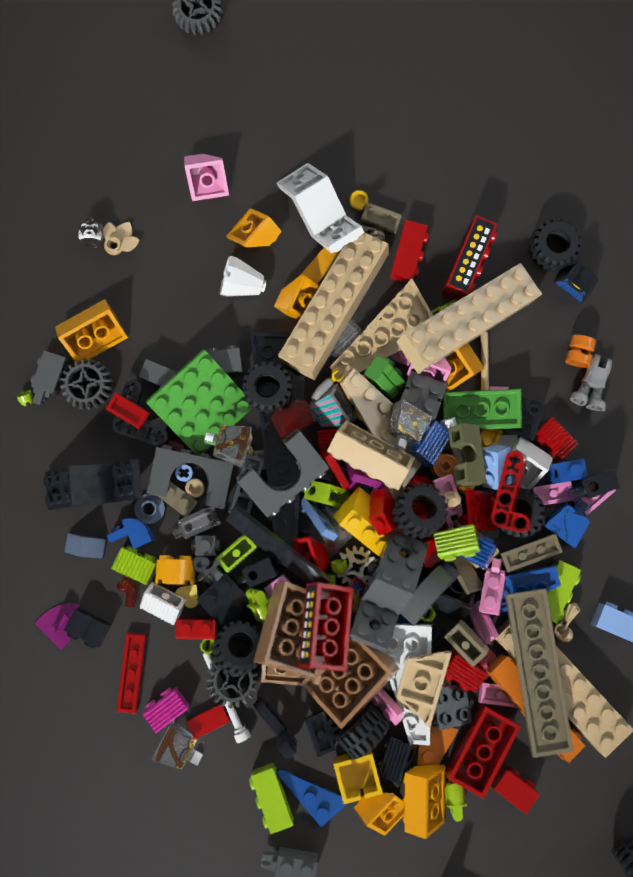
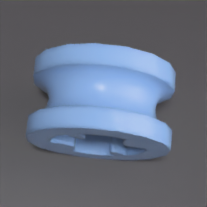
(184, 479)

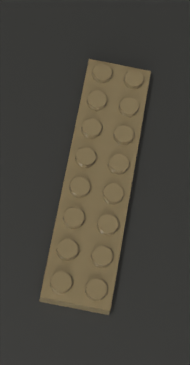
(539, 673)

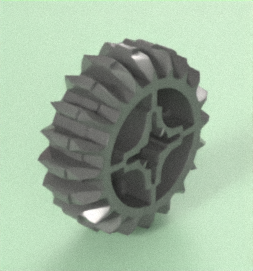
(200, 17)
(83, 368)
(223, 686)

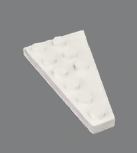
(408, 642)

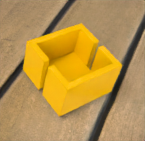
(355, 775)

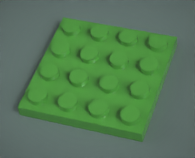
(199, 401)

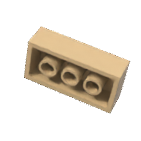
(371, 455)

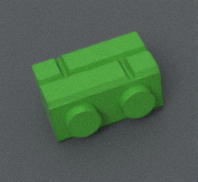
(385, 376)

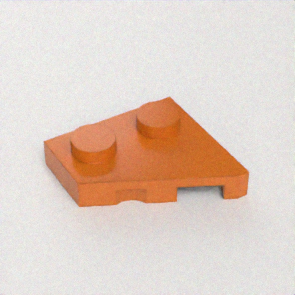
(439, 744)

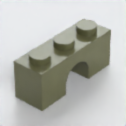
(468, 440)

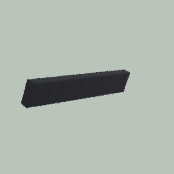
(276, 547)

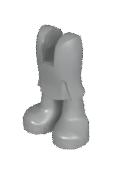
(594, 378)

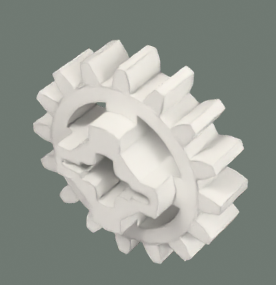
(350, 555)

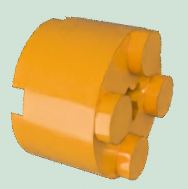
(175, 571)

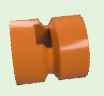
(580, 351)
(443, 466)

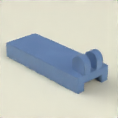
(318, 518)

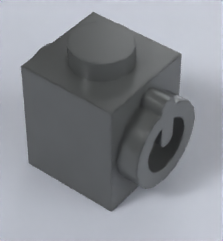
(205, 545)

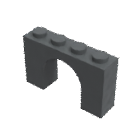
(159, 376)
(217, 473)
(271, 498)

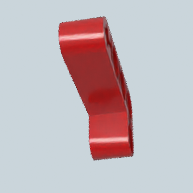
(513, 490)

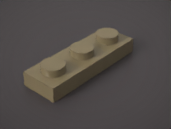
(530, 552)

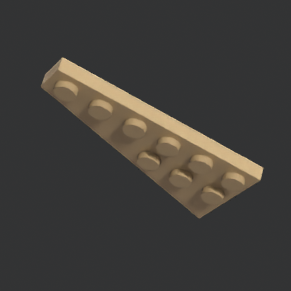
(380, 336)
(374, 411)

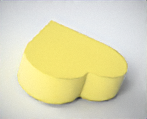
(190, 593)

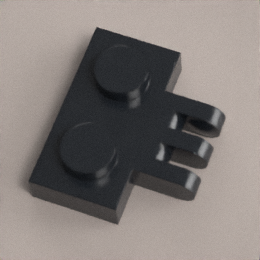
(322, 733)

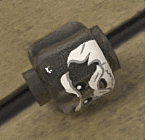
(90, 233)

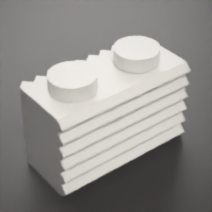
(162, 603)

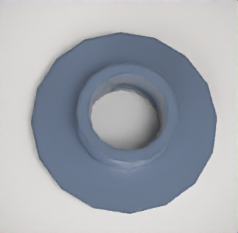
(156, 515)

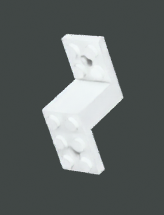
(320, 208)

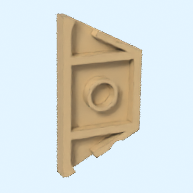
(422, 683)

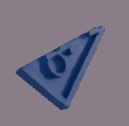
(318, 801)

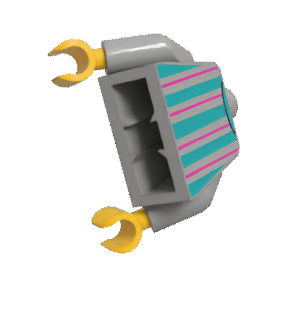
(330, 404)

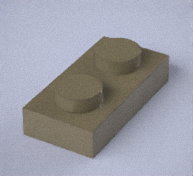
(179, 500)

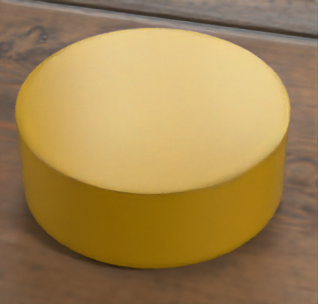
(358, 200)

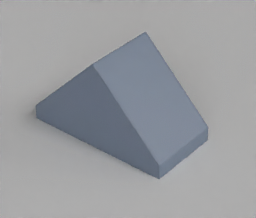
(85, 546)

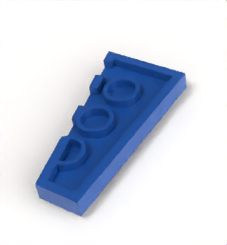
(527, 580)

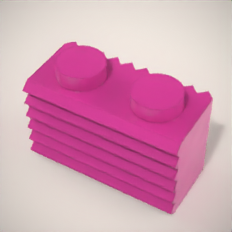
(165, 709)

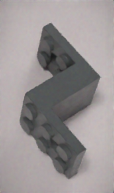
(388, 590)

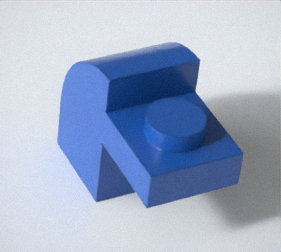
(135, 529)

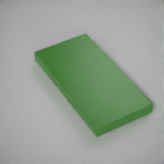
(485, 408)

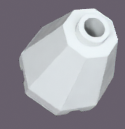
(241, 279)

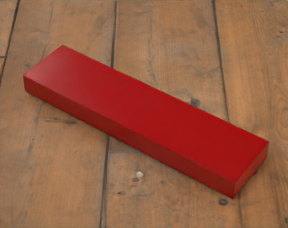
(131, 672)

